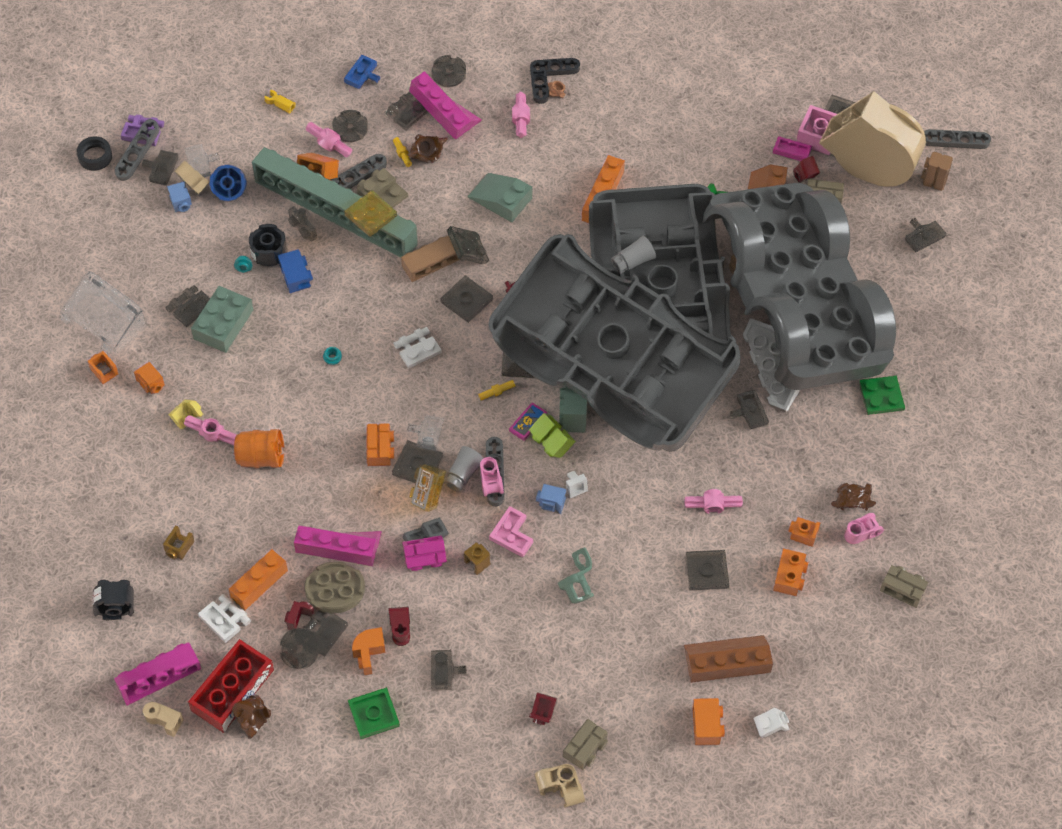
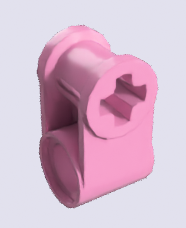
(490, 480)
(866, 528)

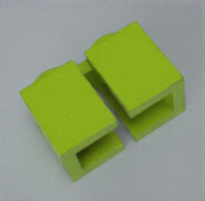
(548, 432)

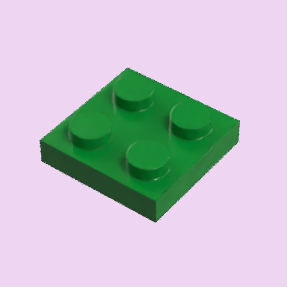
(882, 395)
(373, 713)

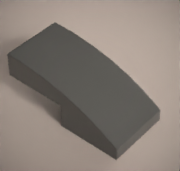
(428, 529)

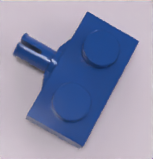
(361, 72)

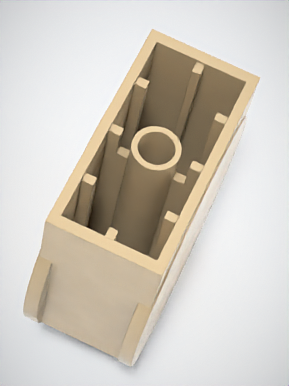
(875, 141)

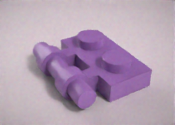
(131, 129)

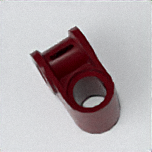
(806, 169)
(400, 622)

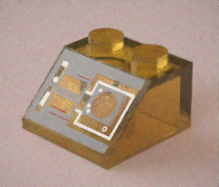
(427, 487)

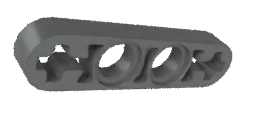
(955, 137)
(135, 149)
(356, 175)
(499, 456)

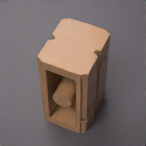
(936, 170)

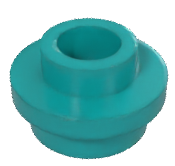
(243, 264)
(332, 351)

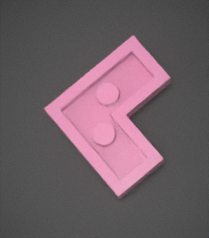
(507, 533)

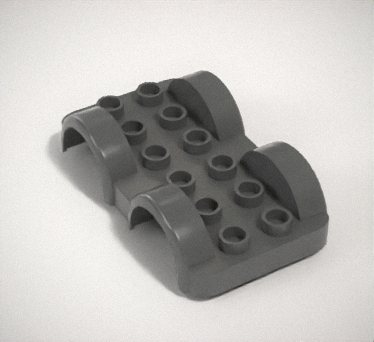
(685, 248)
(797, 269)
(612, 345)

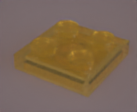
(370, 213)

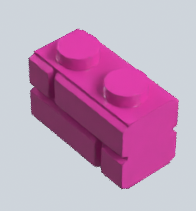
(424, 552)

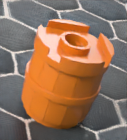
(259, 448)

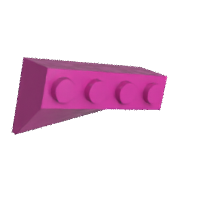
(448, 113)
(345, 546)
(157, 673)

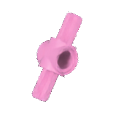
(521, 115)
(328, 139)
(203, 426)
(713, 501)

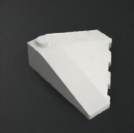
(767, 358)

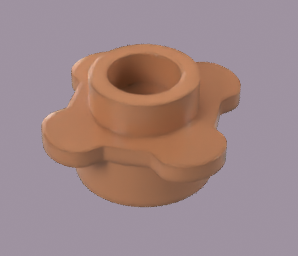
(556, 89)

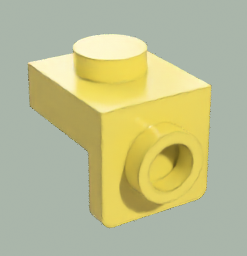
(185, 408)

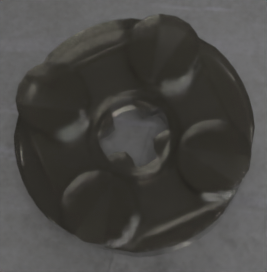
(449, 79)
(353, 117)
(289, 647)

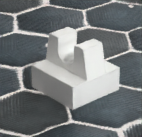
(576, 484)

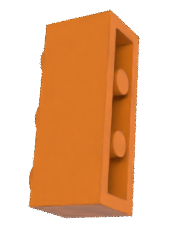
(258, 579)

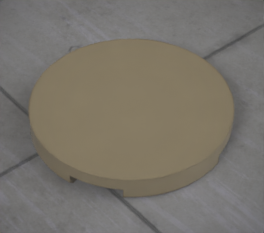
(334, 587)

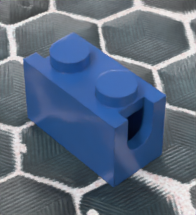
(294, 270)

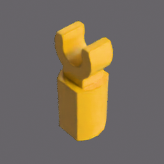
(280, 102)

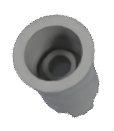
(634, 255)
(463, 468)

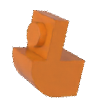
(366, 644)

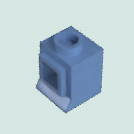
(179, 197)
(551, 498)

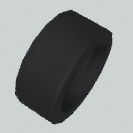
(94, 164)

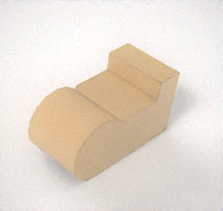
(191, 177)
(164, 716)

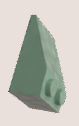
(502, 195)

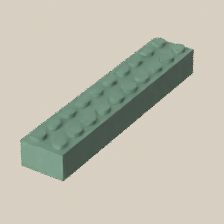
(327, 200)

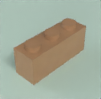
(429, 258)

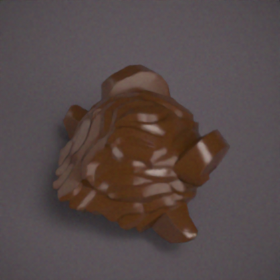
(427, 148)
(854, 496)
(251, 714)

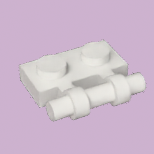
(419, 352)
(219, 622)

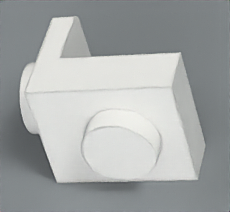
(771, 722)

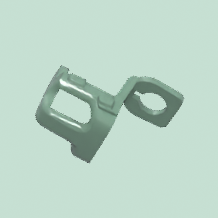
(567, 583)

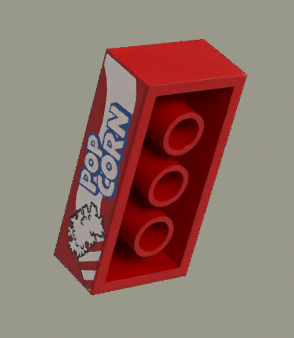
(232, 681)

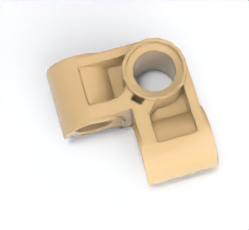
(551, 780)

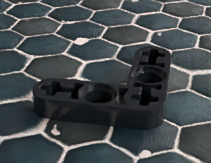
(542, 74)

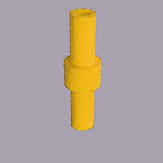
(402, 152)
(496, 390)

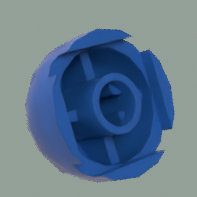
(228, 182)

